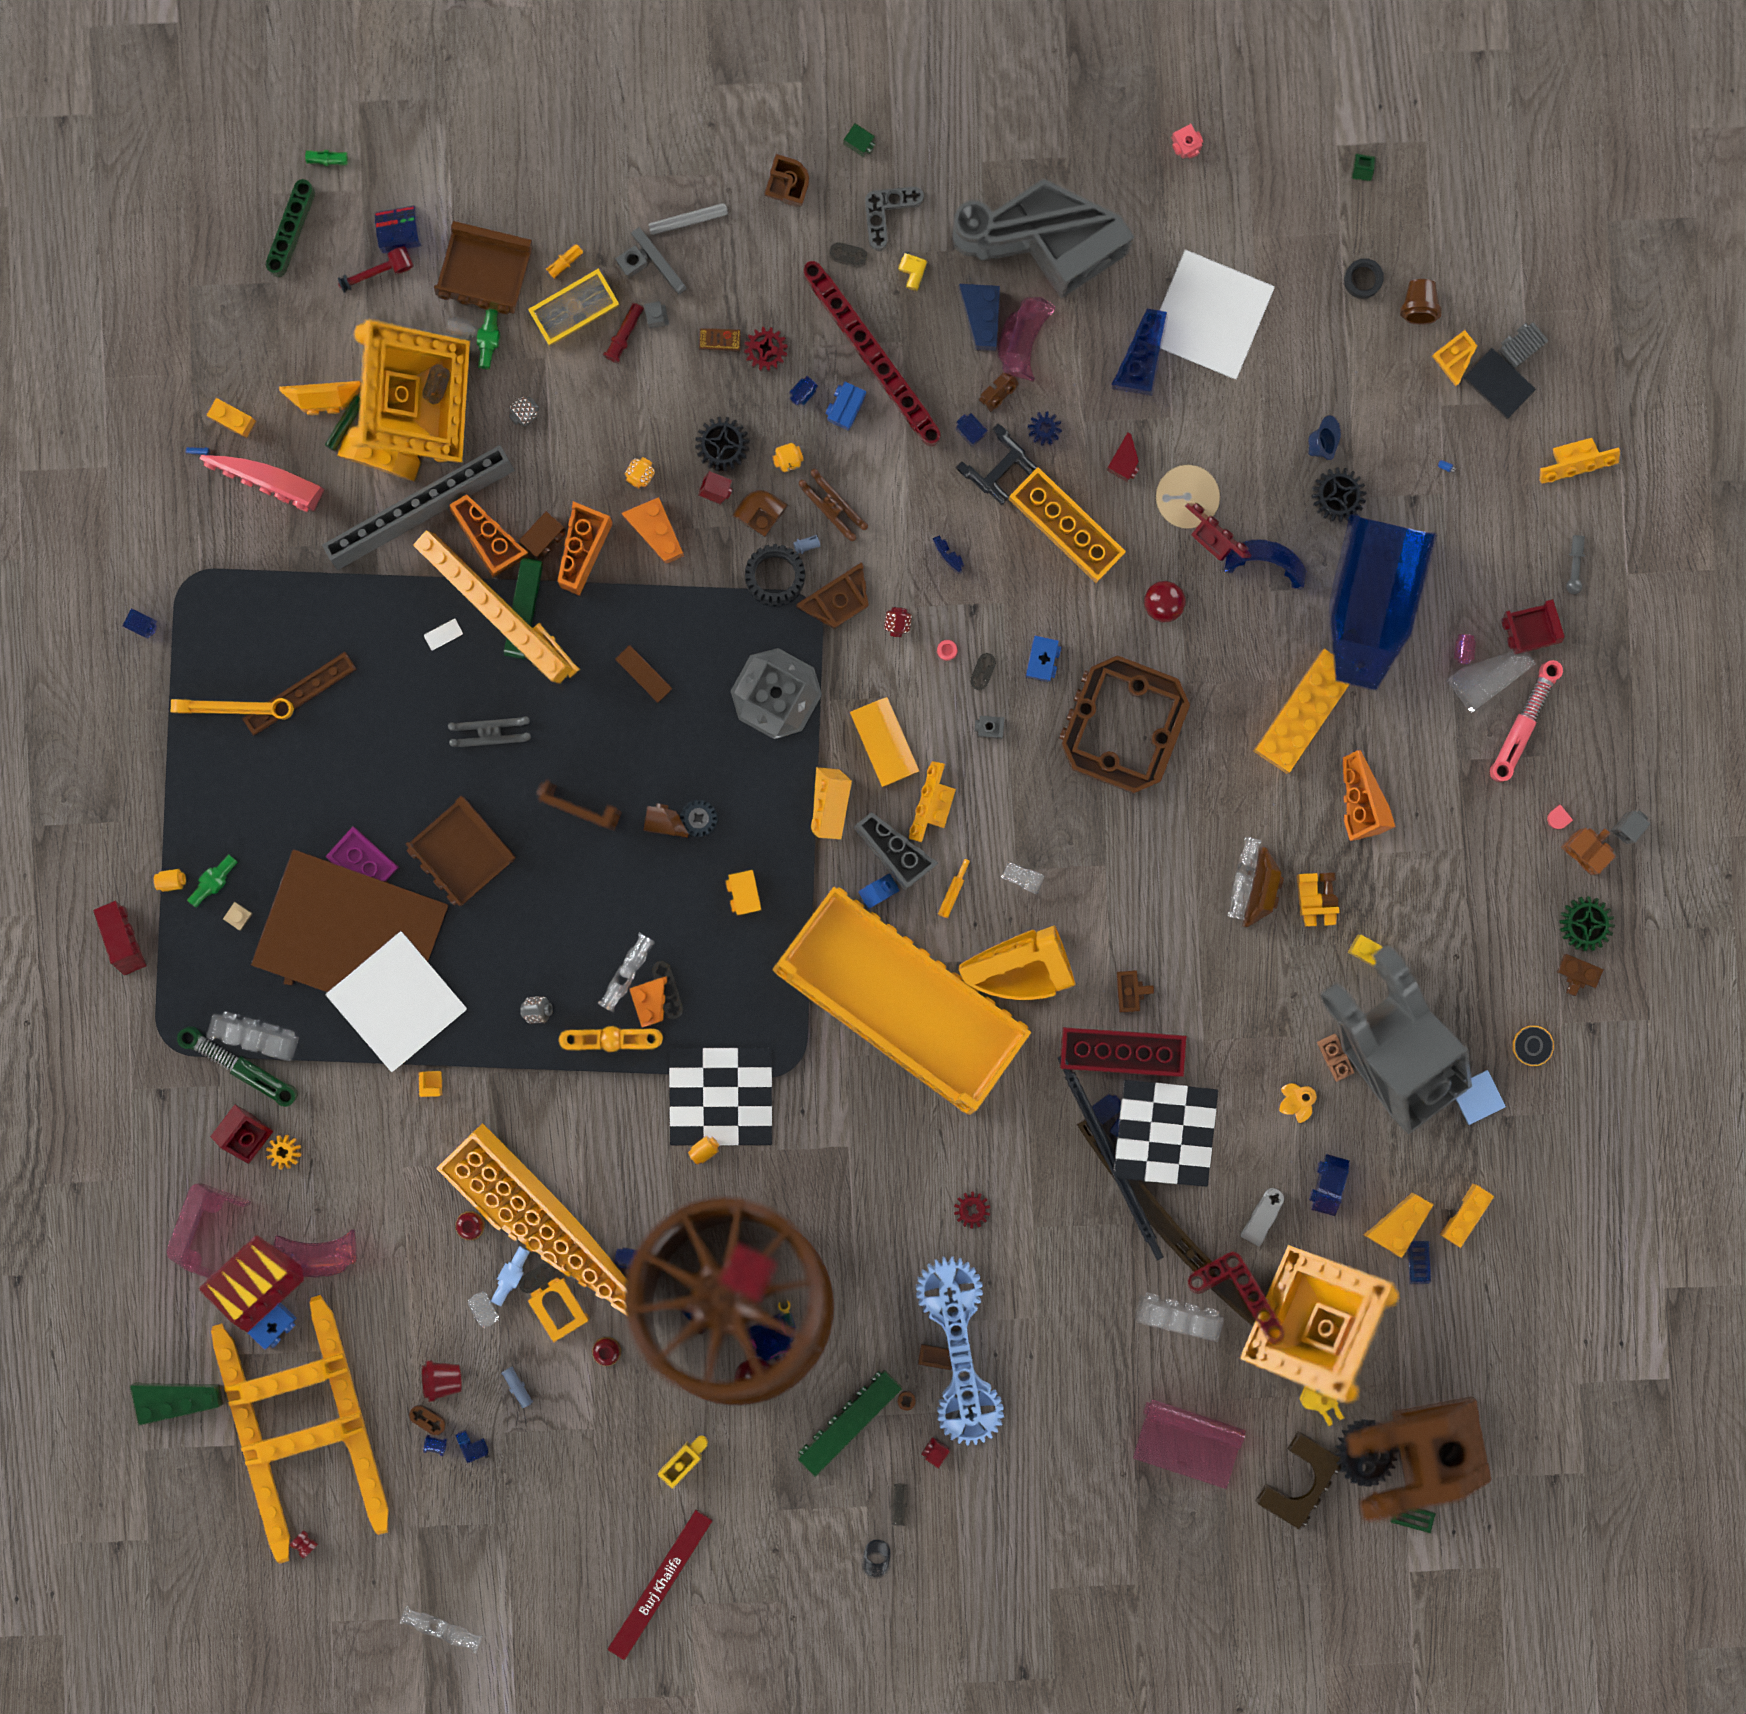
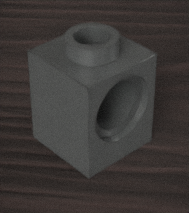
(631, 270)

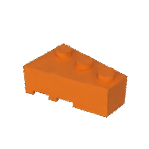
(654, 527)

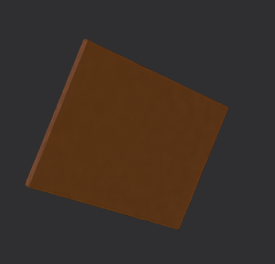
(336, 919)

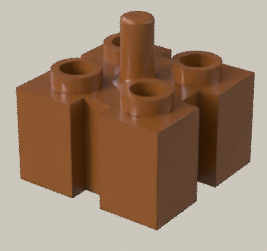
(1588, 849)

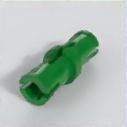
(326, 157)

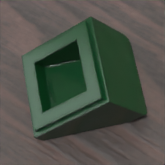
(1363, 167)

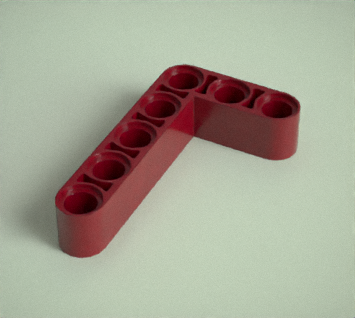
(1245, 1291)

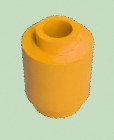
(169, 880)
(704, 1150)

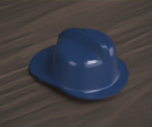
(1325, 439)

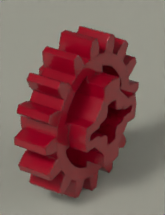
(775, 351)

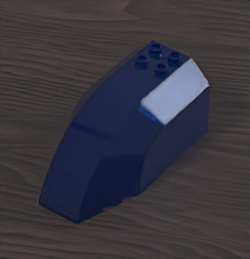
(1375, 597)

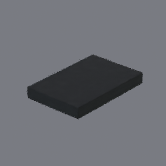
(1499, 383)

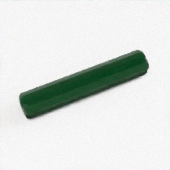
(344, 423)

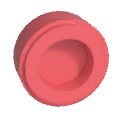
(947, 650)

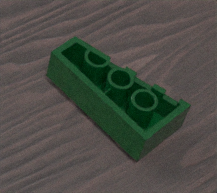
(166, 1401)

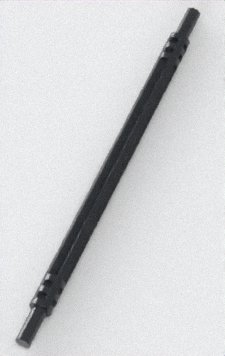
(1110, 1157)

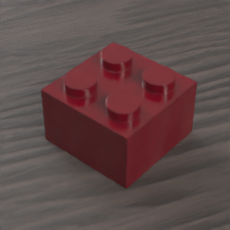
(748, 1273)

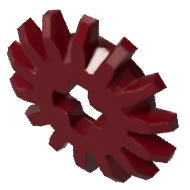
(974, 1218)

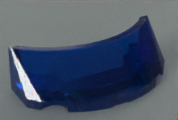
(1273, 553)

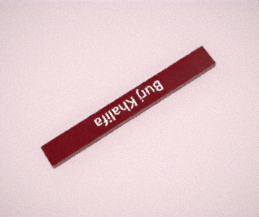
(660, 1584)

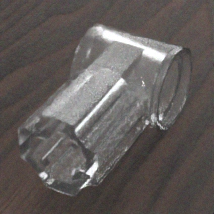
(1027, 879)

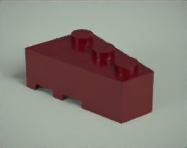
(119, 938)

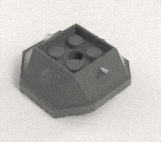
(776, 715)

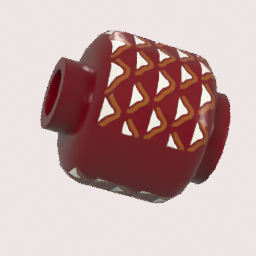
(897, 621)

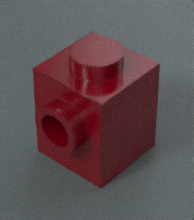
(715, 488)

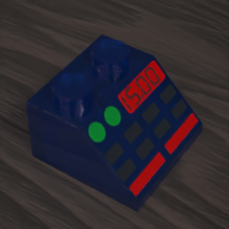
(397, 229)

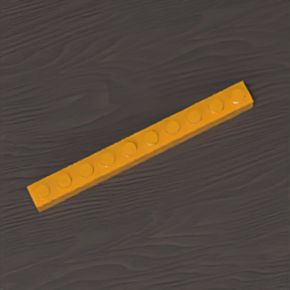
(493, 607)

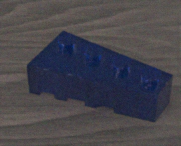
(1142, 359)

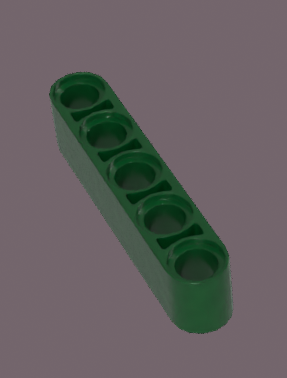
(290, 238)
(525, 598)

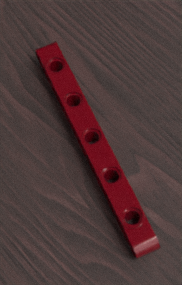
(871, 353)

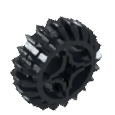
(730, 447)
(1355, 488)

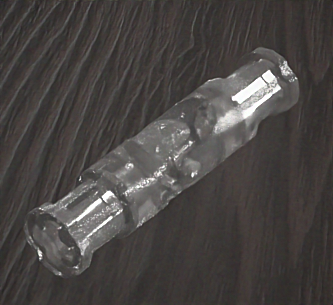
(1241, 893)
(632, 962)
(451, 1633)

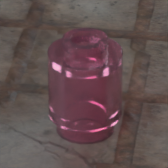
(1465, 648)

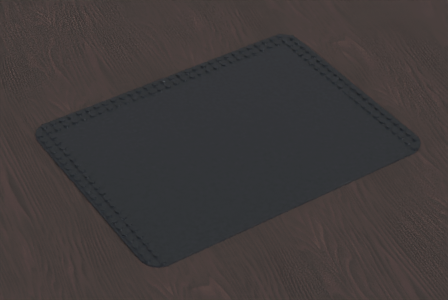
(577, 893)

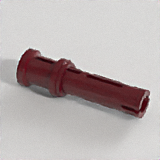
(619, 341)

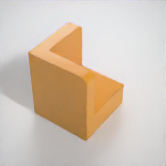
(430, 1083)

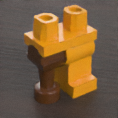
(1316, 903)

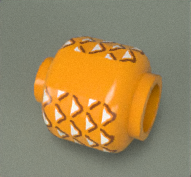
(639, 472)

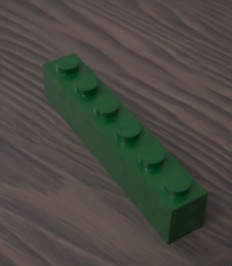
(849, 1423)

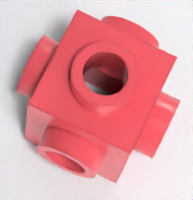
(1185, 136)

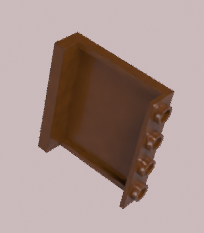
(484, 268)
(610, 817)
(460, 852)

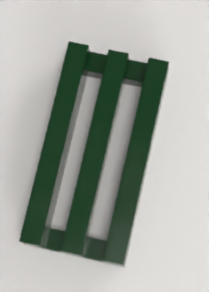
(1414, 1526)

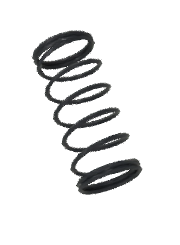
(883, 1567)

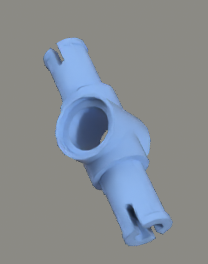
(510, 1276)

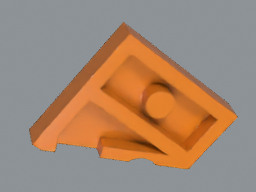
(649, 1001)

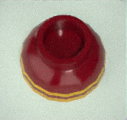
(470, 1225)
(606, 1351)

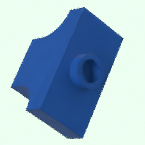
(878, 891)

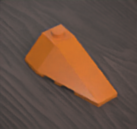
(1366, 805)

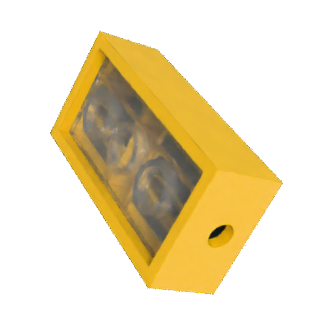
(573, 307)

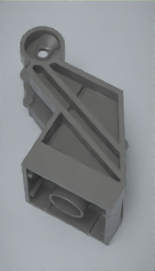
(1059, 229)
(1401, 1046)

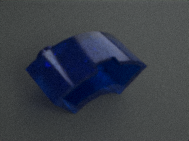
(1330, 1184)

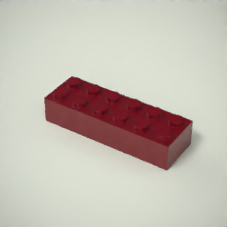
(1123, 1051)

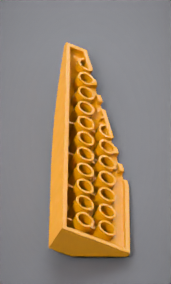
(530, 1213)

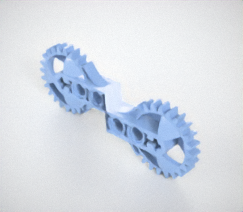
(959, 1351)

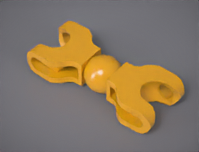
(610, 1039)

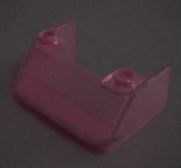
(198, 1199)

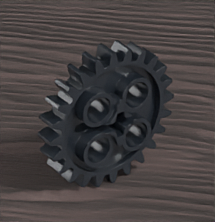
(1374, 1467)

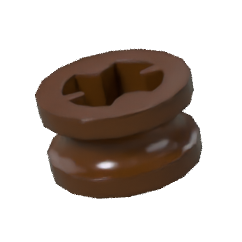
(912, 1402)

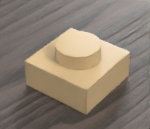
(237, 916)

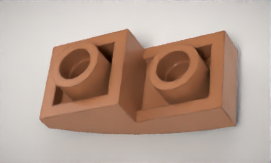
(1335, 1057)

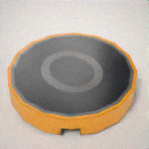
(1533, 1045)

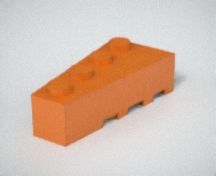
(489, 540)
(582, 546)

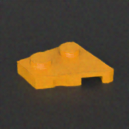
(1455, 356)

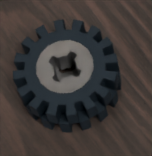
(704, 816)

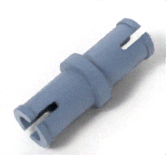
(517, 1387)

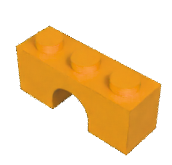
(1464, 1221)

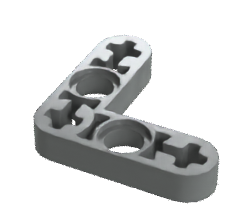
(884, 204)

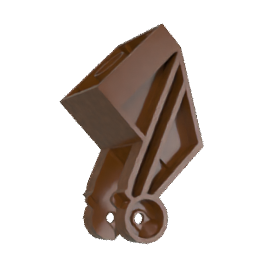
(1427, 1476)

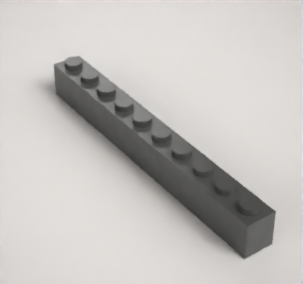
(418, 507)

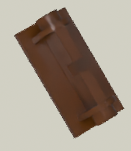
(993, 397)

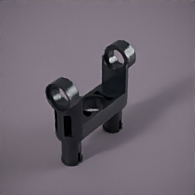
(1015, 456)

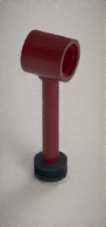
(398, 260)

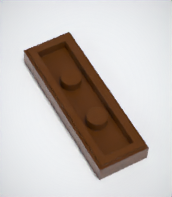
(643, 674)

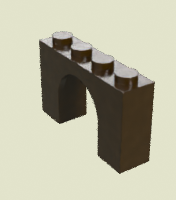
(1297, 1509)

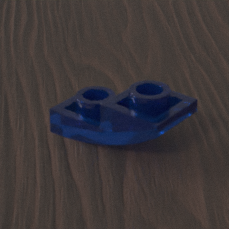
(952, 560)

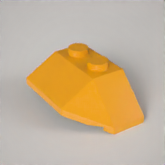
(322, 397)
(391, 462)

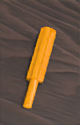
(953, 891)

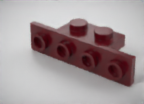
(1213, 537)

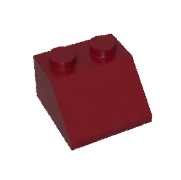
(241, 1134)

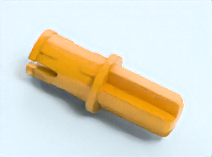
(564, 261)

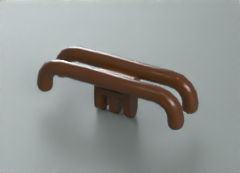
(832, 505)

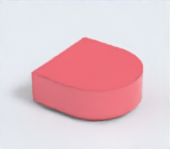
(1558, 818)

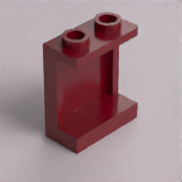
(1533, 628)

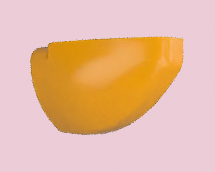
(1021, 967)

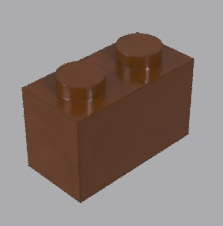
(543, 535)

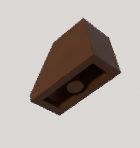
(664, 821)

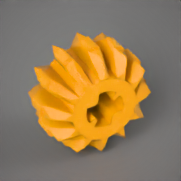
(281, 1158)

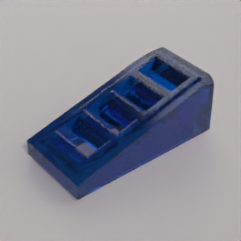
(1419, 1280)

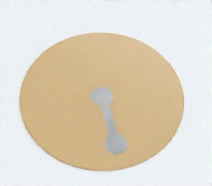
(1184, 486)

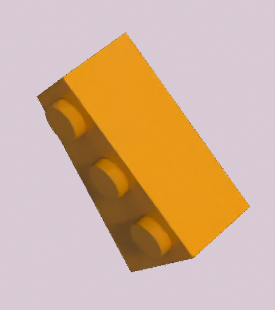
(1400, 1225)

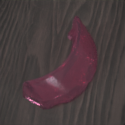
(1020, 334)
(321, 1258)

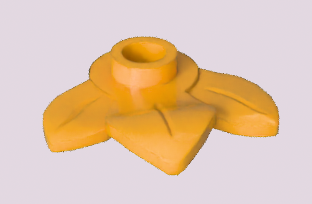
(1294, 1102)

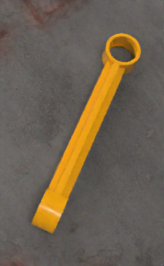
(228, 707)

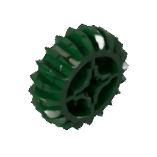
(1604, 925)

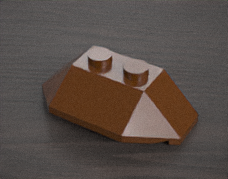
(1264, 889)

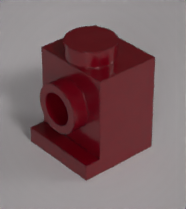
(935, 1452)

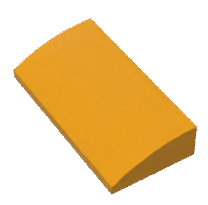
(884, 742)

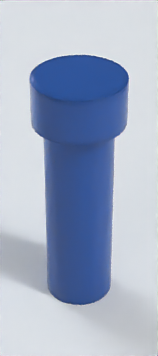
(206, 451)

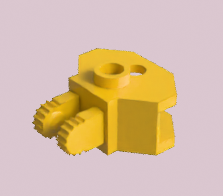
(1320, 1402)

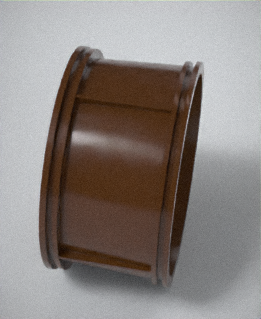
(723, 1308)

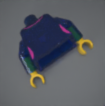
(772, 1342)

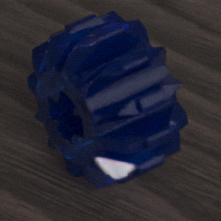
(1047, 422)

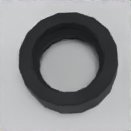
(1375, 267)

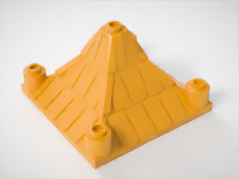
(392, 400)
(1325, 1320)

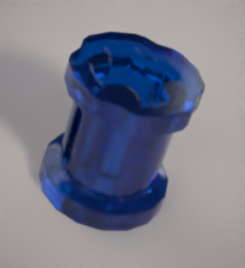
(435, 1445)

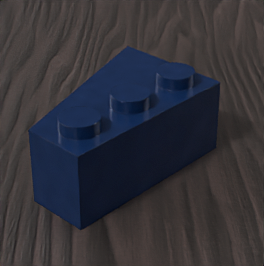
(982, 310)

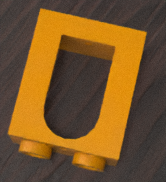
(560, 1286)

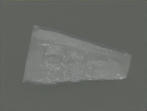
(1485, 679)

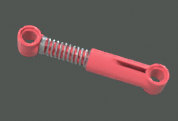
(1525, 723)

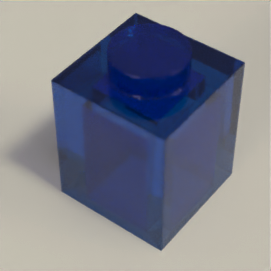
(970, 429)
(140, 623)

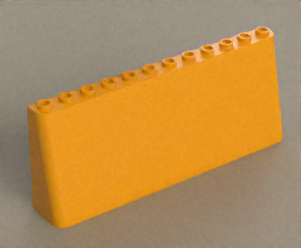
(902, 1001)

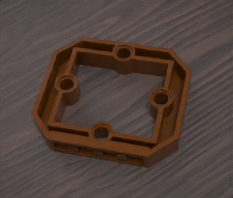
(1152, 681)

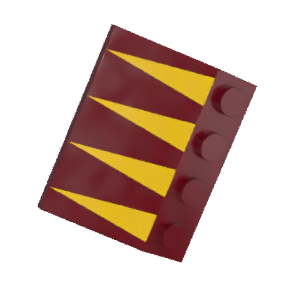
(252, 1283)

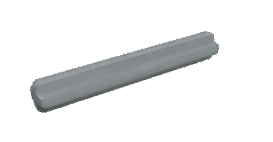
(688, 219)

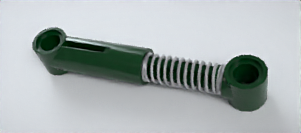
(239, 1067)

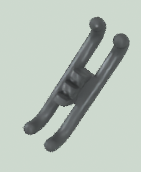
(489, 732)

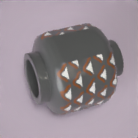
(523, 411)
(536, 1009)

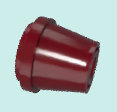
(440, 1380)

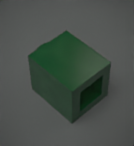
(859, 140)

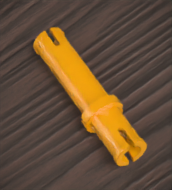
(551, 641)

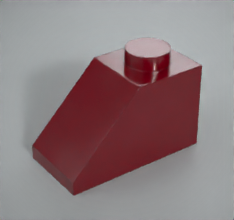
(1125, 460)

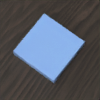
(1480, 1099)

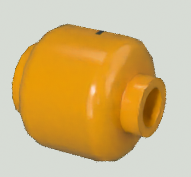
(788, 457)

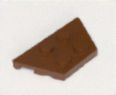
(838, 599)

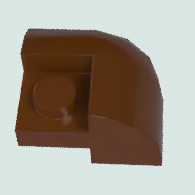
(787, 181)
(760, 511)

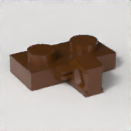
(1579, 973)
(1131, 991)

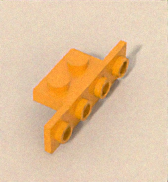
(1577, 459)
(933, 804)

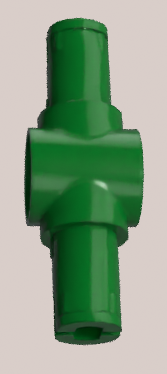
(488, 338)
(212, 881)

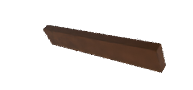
(303, 691)

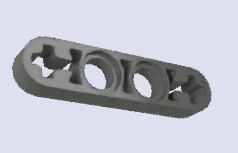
(658, 261)

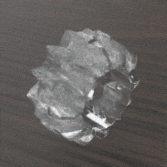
(483, 1309)

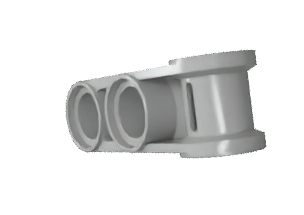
(1262, 1217)

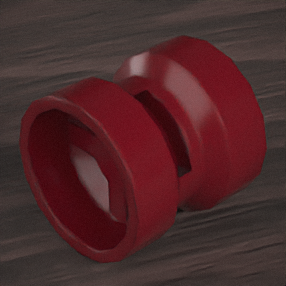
(303, 1544)

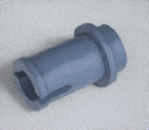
(806, 544)

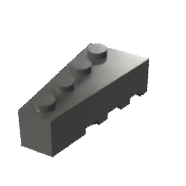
(894, 851)

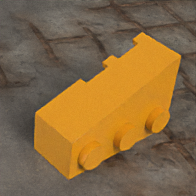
(830, 803)

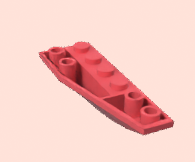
(270, 479)

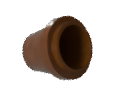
(1421, 302)

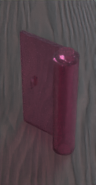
(1180, 1435)

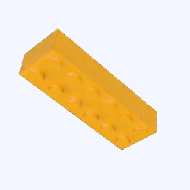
(1067, 525)
(1302, 714)

